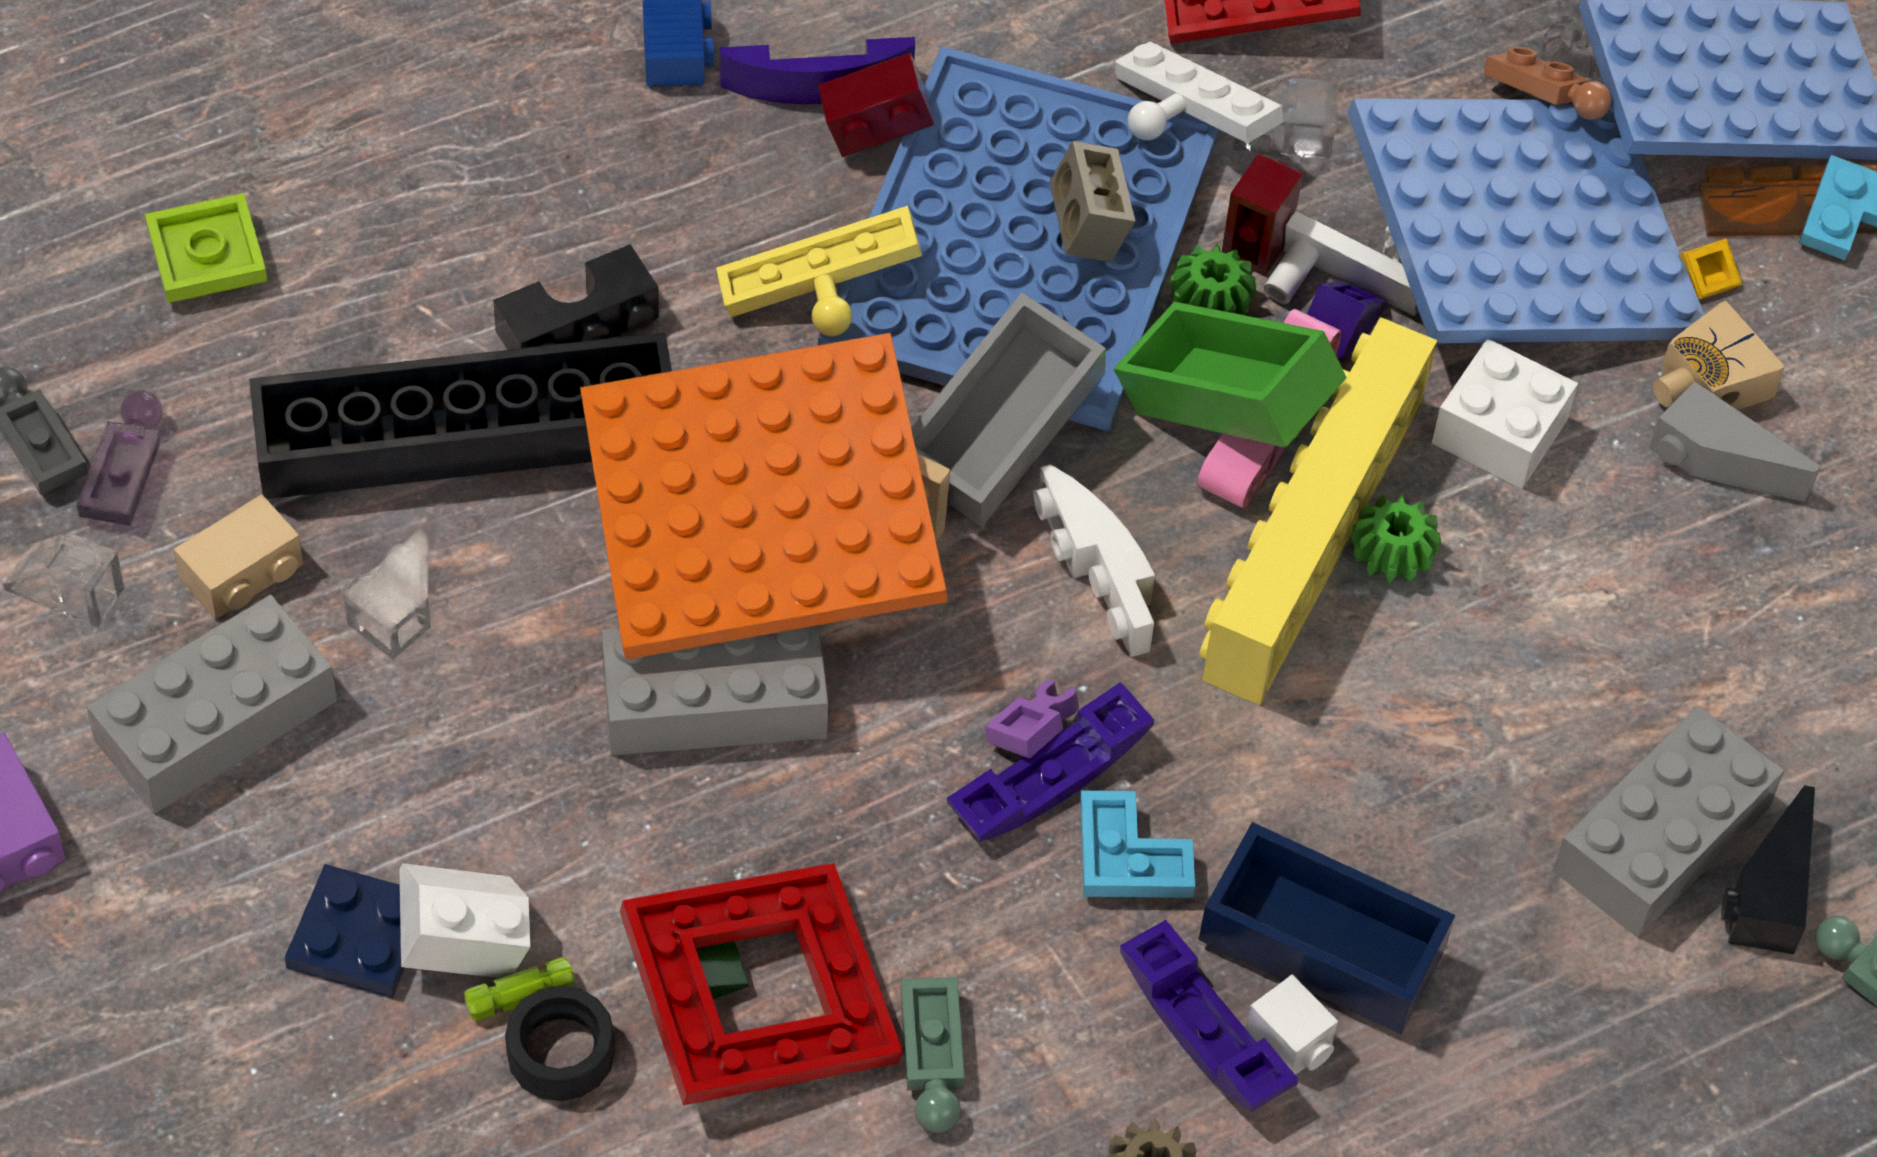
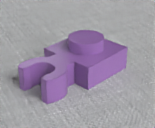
(1030, 725)

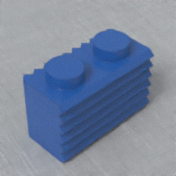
(676, 42)

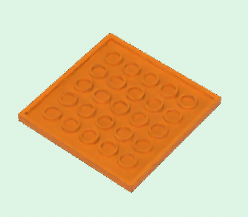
(761, 496)

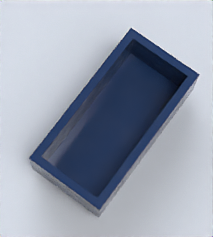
(1326, 926)

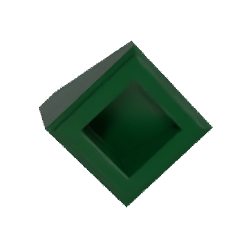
(723, 968)

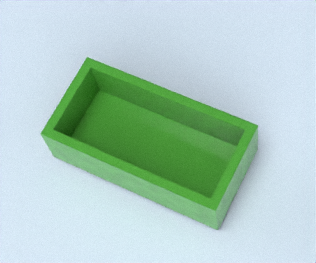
(1230, 373)

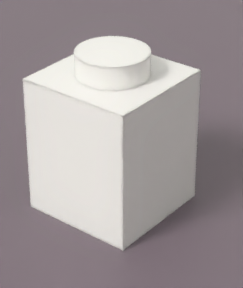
(1293, 1025)

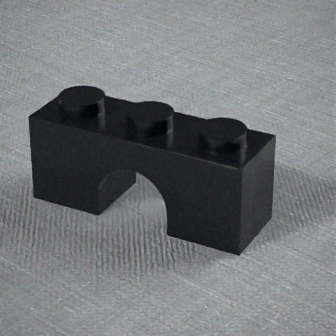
(618, 300)

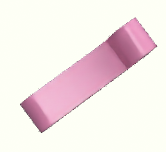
(1241, 465)

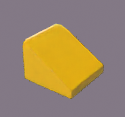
(1711, 268)

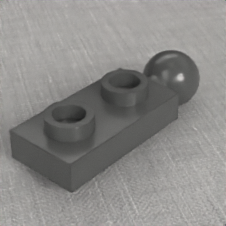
(37, 435)

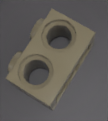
(1092, 201)

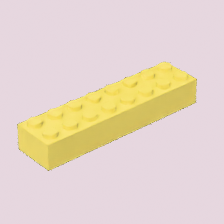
(1315, 511)

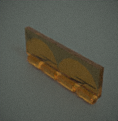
(1765, 203)

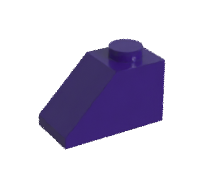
(1348, 310)

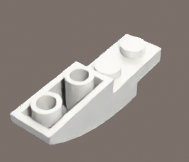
(1099, 546)

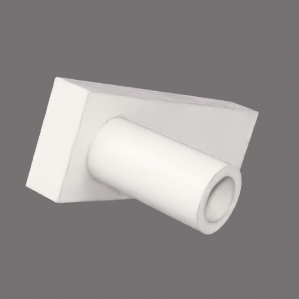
(1317, 245)

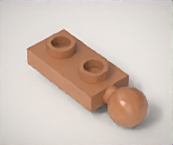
(1549, 81)

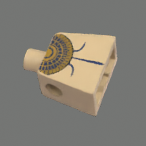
(1721, 357)

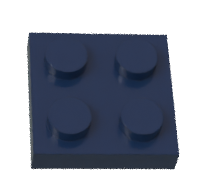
(350, 932)

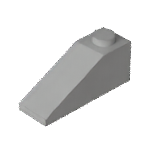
(1727, 447)

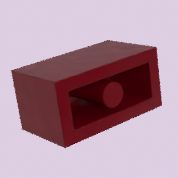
(876, 104)
(1260, 210)

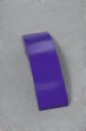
(796, 80)
(1057, 771)
(1202, 1022)

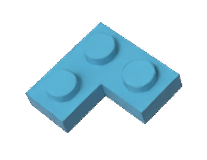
(1841, 202)
(1120, 862)

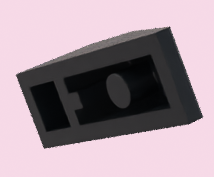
(1772, 890)

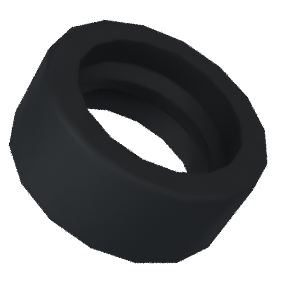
(550, 1005)

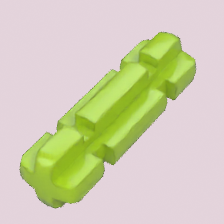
(515, 987)

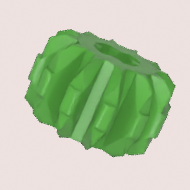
(1214, 281)
(1395, 538)

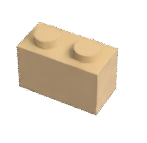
(239, 557)

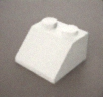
(462, 921)

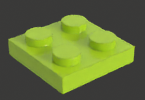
(206, 248)

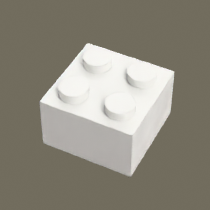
(1504, 413)

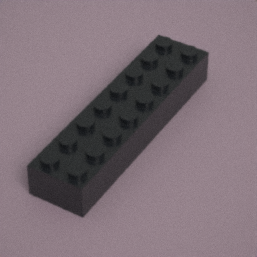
(437, 415)

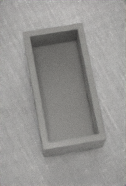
(1007, 405)
(716, 693)
(212, 703)
(1667, 821)

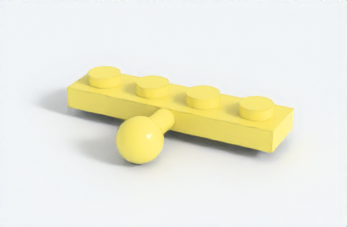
(819, 265)

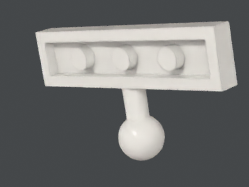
(1192, 90)

